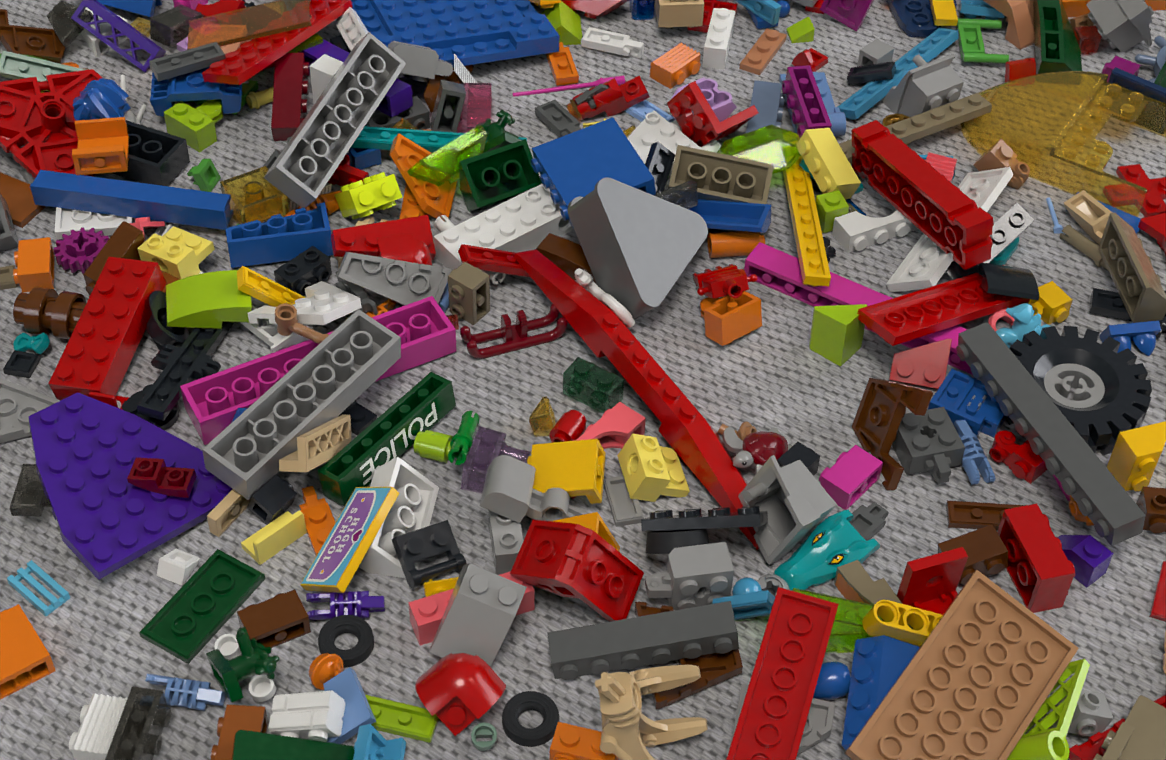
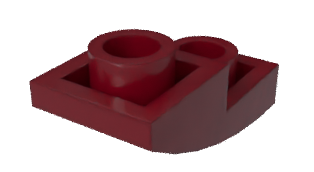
(156, 477)

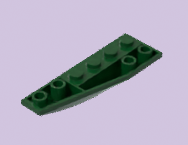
(1054, 39)

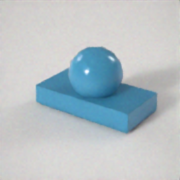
(749, 599)

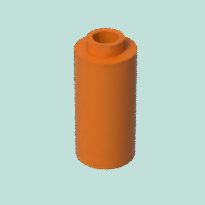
(732, 243)

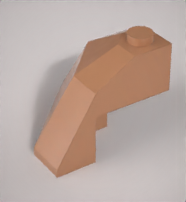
(1020, 20)

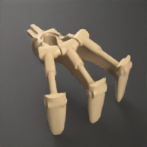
(623, 724)

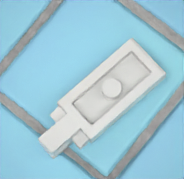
(612, 43)

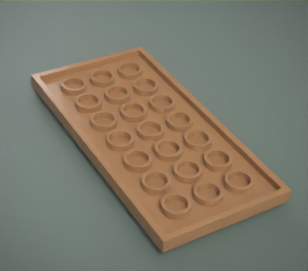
(968, 683)

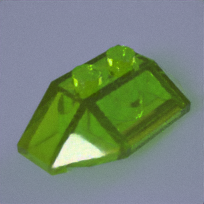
(765, 145)
(444, 162)

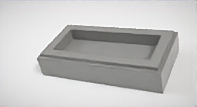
(623, 509)

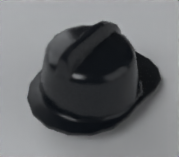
(157, 323)

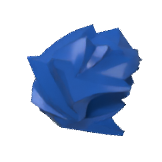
(100, 101)

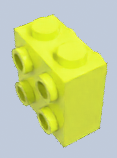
(376, 193)

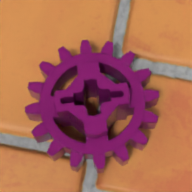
(79, 249)

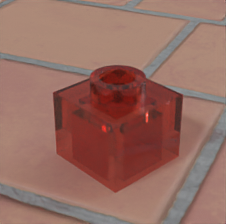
(1088, 39)

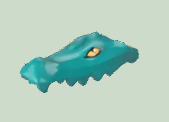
(825, 549)

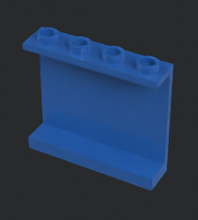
(582, 158)

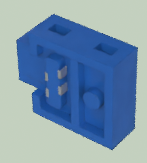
(968, 400)

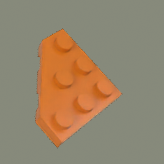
(432, 198)

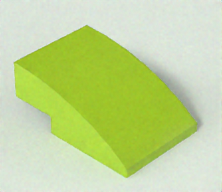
(206, 301)

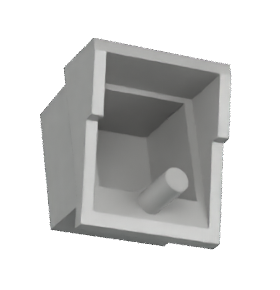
(1122, 22)
(925, 87)
(793, 503)

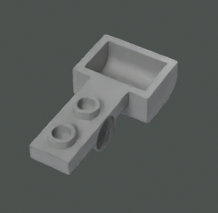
(511, 493)

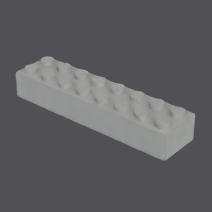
(335, 121)
(303, 399)

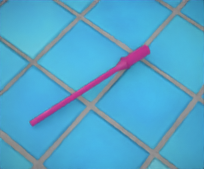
(620, 80)

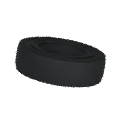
(347, 624)
(530, 701)

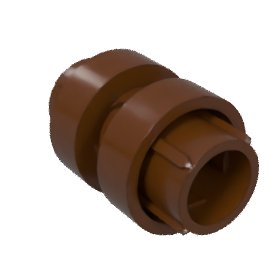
(47, 311)

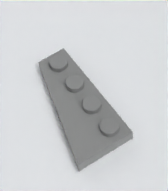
(394, 279)

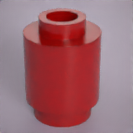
(569, 427)

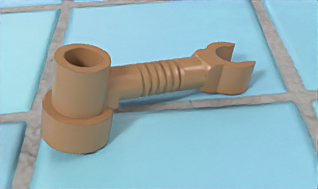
(287, 324)

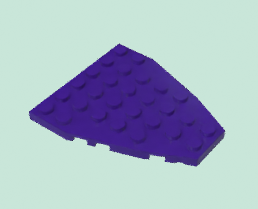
(84, 467)

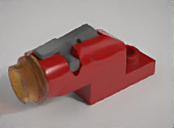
(608, 98)

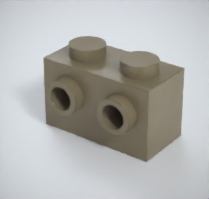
(469, 293)

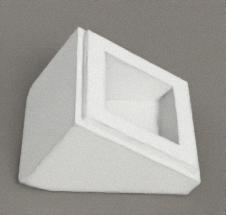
(177, 566)

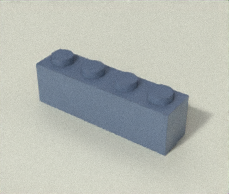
(769, 104)

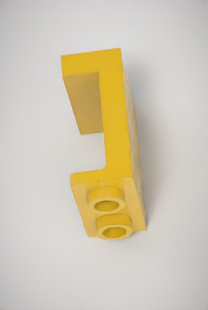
(570, 466)

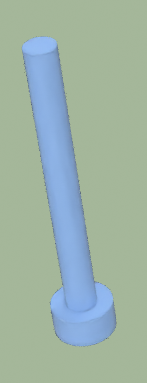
(1057, 228)

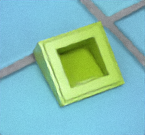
(801, 31)

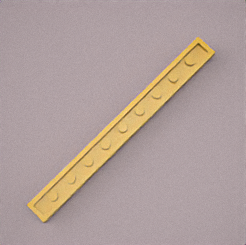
(806, 226)

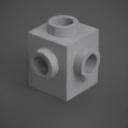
(1091, 714)

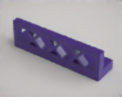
(122, 26)

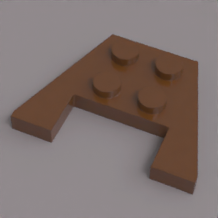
(30, 40)
(879, 419)
(713, 667)

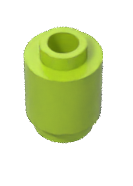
(433, 445)

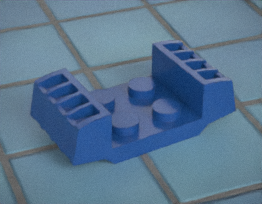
(192, 87)

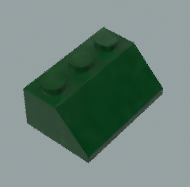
(497, 175)

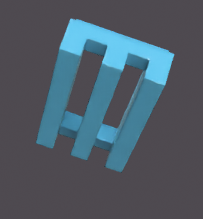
(45, 578)

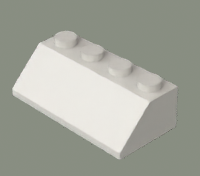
(409, 513)

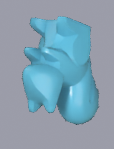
(1023, 324)

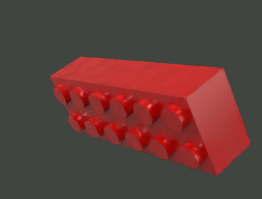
(108, 329)

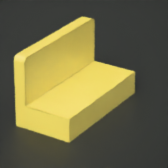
(275, 536)

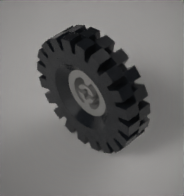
(1108, 384)

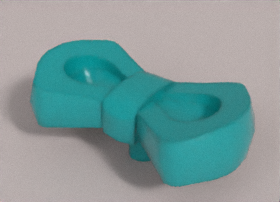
(37, 343)

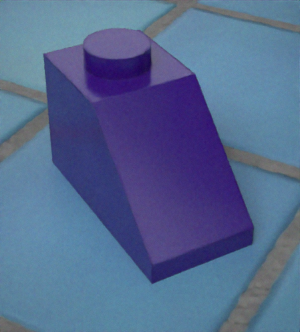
(1088, 557)

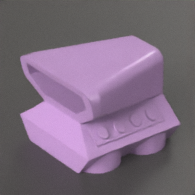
(719, 101)

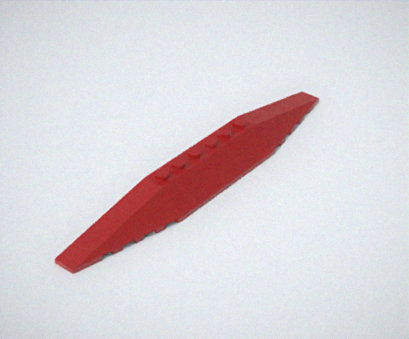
(680, 421)

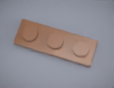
(763, 51)

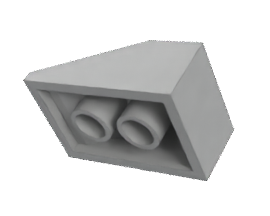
(478, 614)

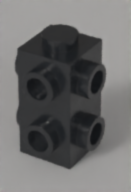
(304, 270)

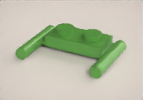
(971, 41)

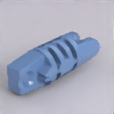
(974, 456)
(187, 693)

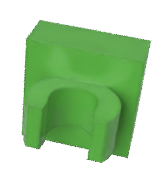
(205, 175)

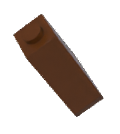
(120, 245)

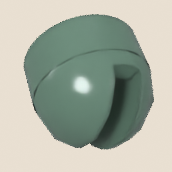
(484, 730)

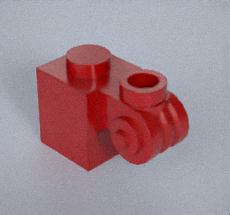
(1019, 458)

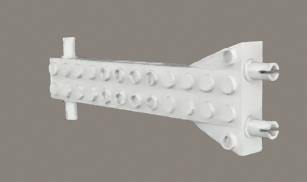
(529, 217)

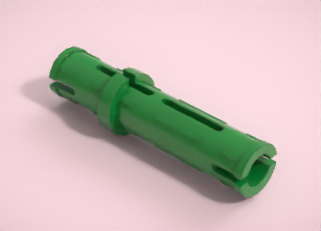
(463, 440)

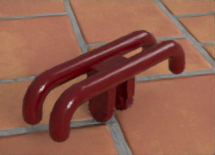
(514, 335)

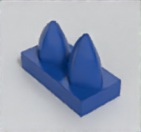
(1141, 333)

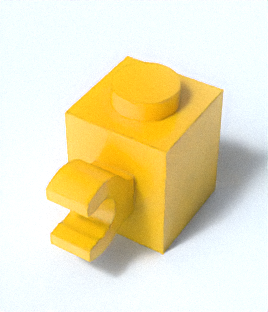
(1052, 303)

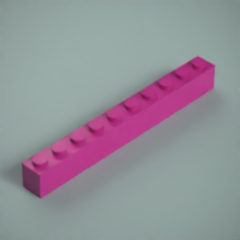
(784, 275)

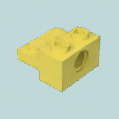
(176, 252)
(651, 469)

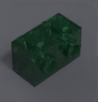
(592, 385)

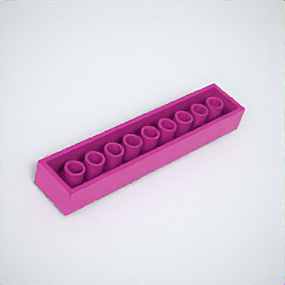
(215, 398)

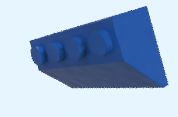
(874, 671)

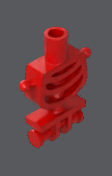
(723, 282)

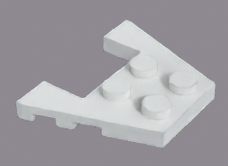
(322, 305)

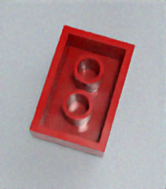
(1035, 558)

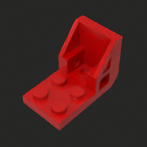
(578, 565)

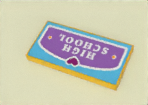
(349, 539)

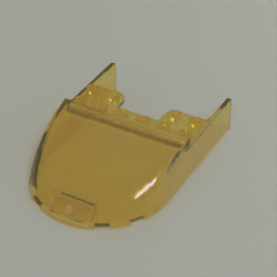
(1054, 129)

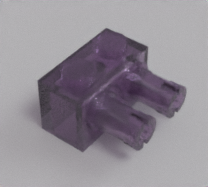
(485, 447)

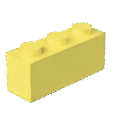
(827, 162)

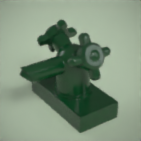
(496, 132)
(251, 662)

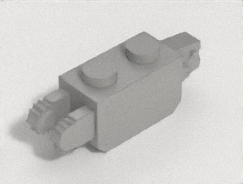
(420, 61)

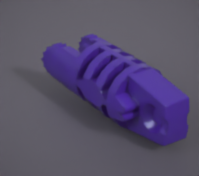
(345, 603)

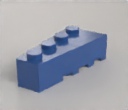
(279, 237)

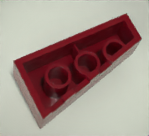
(289, 95)

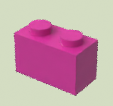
(851, 476)

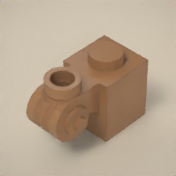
(1002, 156)

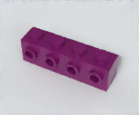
(804, 99)

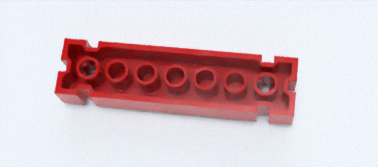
(922, 194)

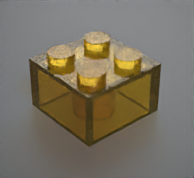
(254, 197)

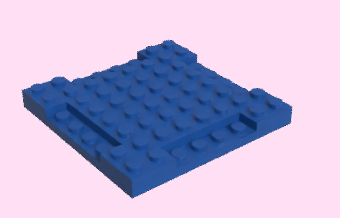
(469, 28)

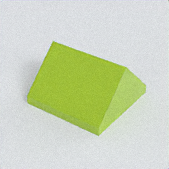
(566, 23)
(836, 332)

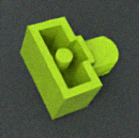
(194, 124)

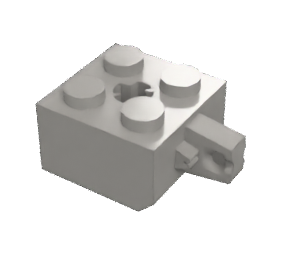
(693, 576)

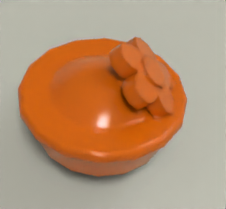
(325, 668)

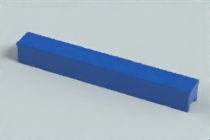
(132, 199)

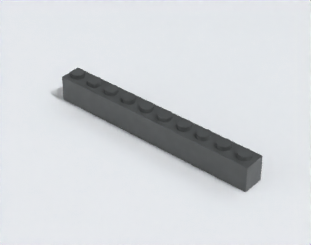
(1051, 435)

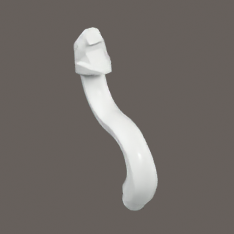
(587, 282)

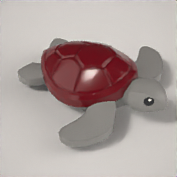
(755, 447)

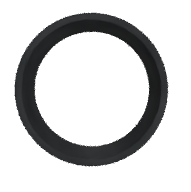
(665, 541)

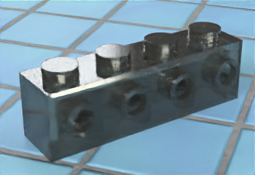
(140, 726)

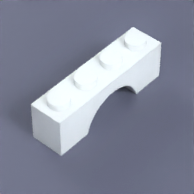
(859, 231)

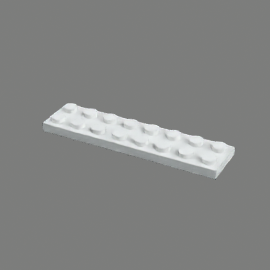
(928, 261)

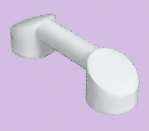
(259, 685)

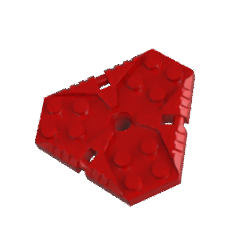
(42, 120)

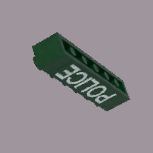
(387, 437)

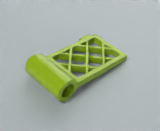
(1051, 743)

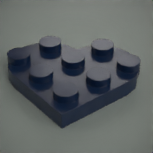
(914, 16)

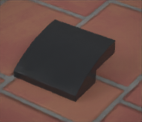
(1008, 281)

